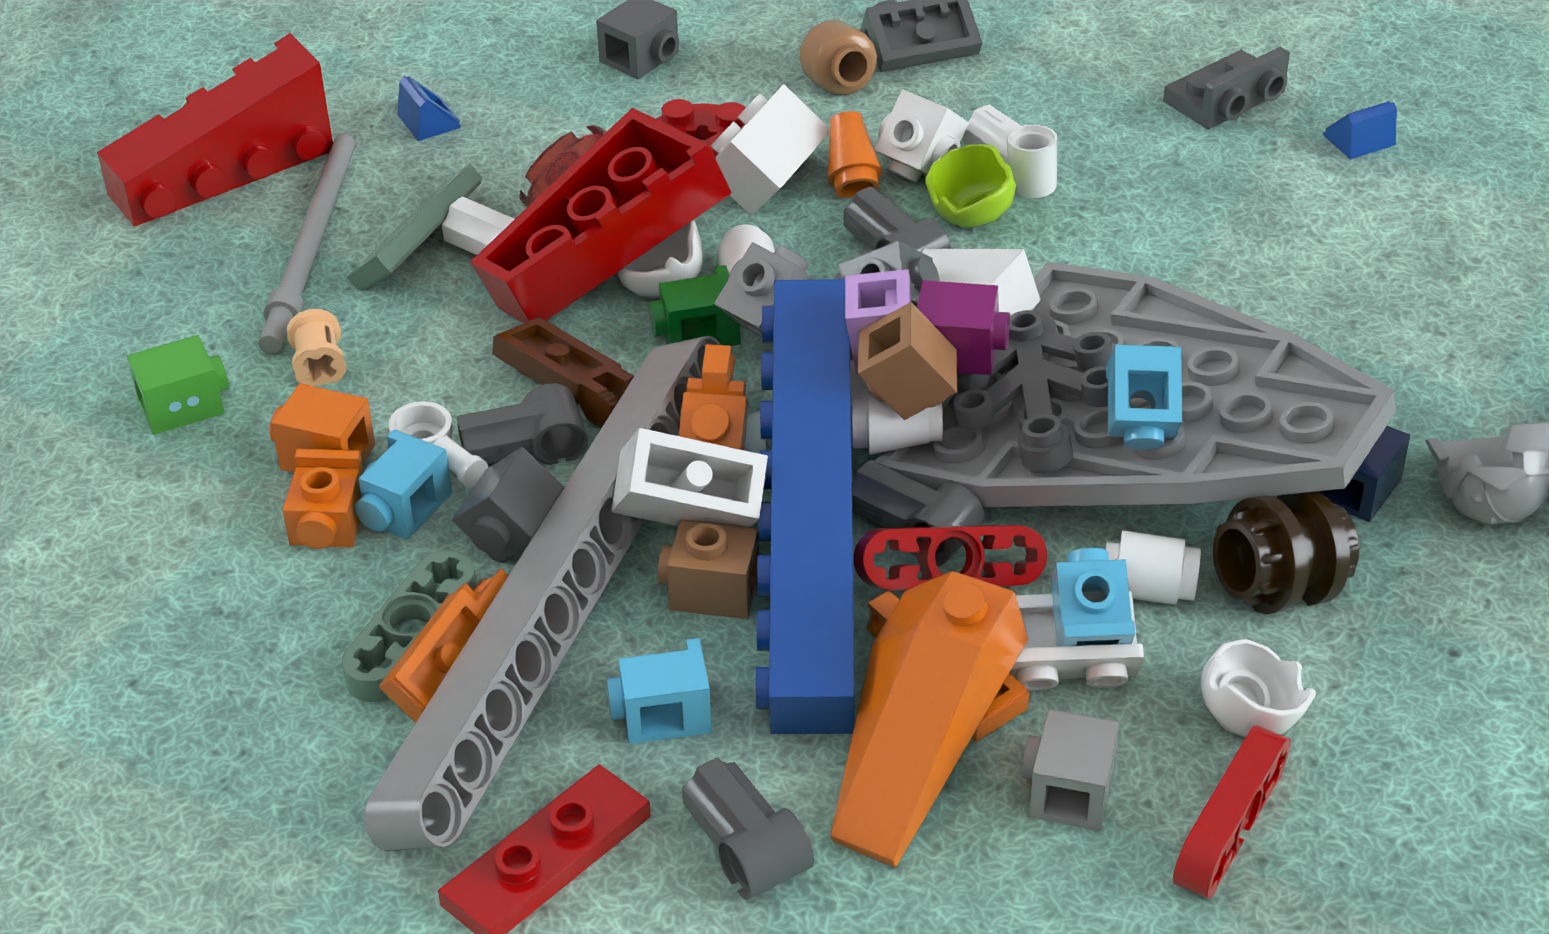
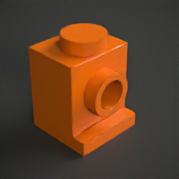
(323, 498)

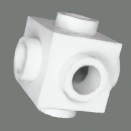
(918, 135)

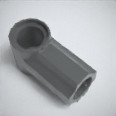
(882, 222)
(543, 424)
(904, 503)
(750, 837)

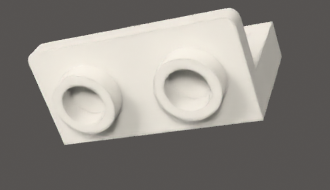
(1044, 663)

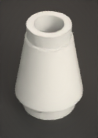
(883, 430)

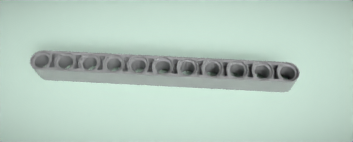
(526, 628)

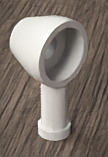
(434, 425)

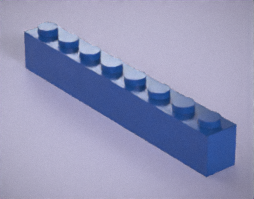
(808, 514)

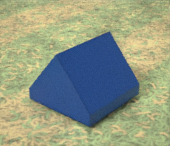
(423, 110)
(1364, 130)

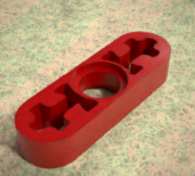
(995, 537)
(1230, 809)

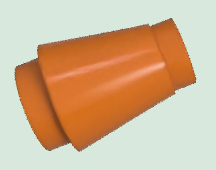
(851, 156)

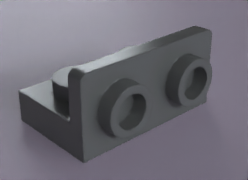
(921, 32)
(1229, 86)

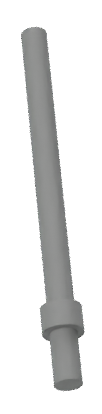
(287, 299)

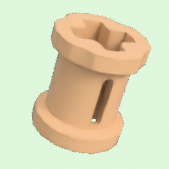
(315, 341)

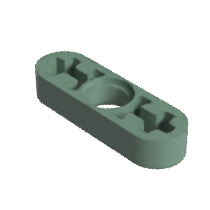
(410, 600)

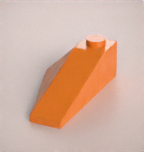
(921, 704)

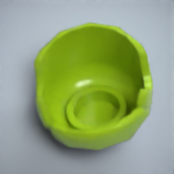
(971, 185)

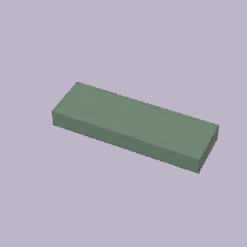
(414, 229)

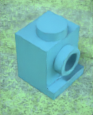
(1147, 374)
(403, 485)
(1087, 622)
(662, 695)

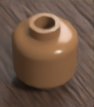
(838, 57)

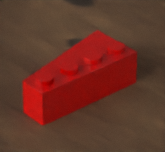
(222, 137)
(600, 216)

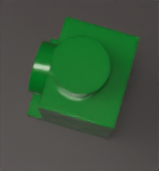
(689, 310)

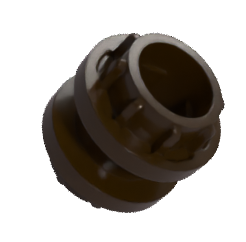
(1285, 551)

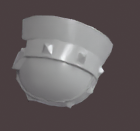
(1496, 476)

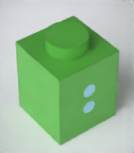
(178, 383)

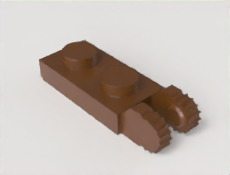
(557, 357)

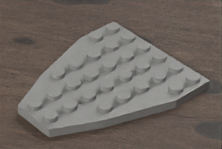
(1256, 409)

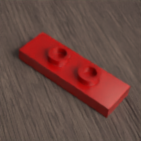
(544, 853)

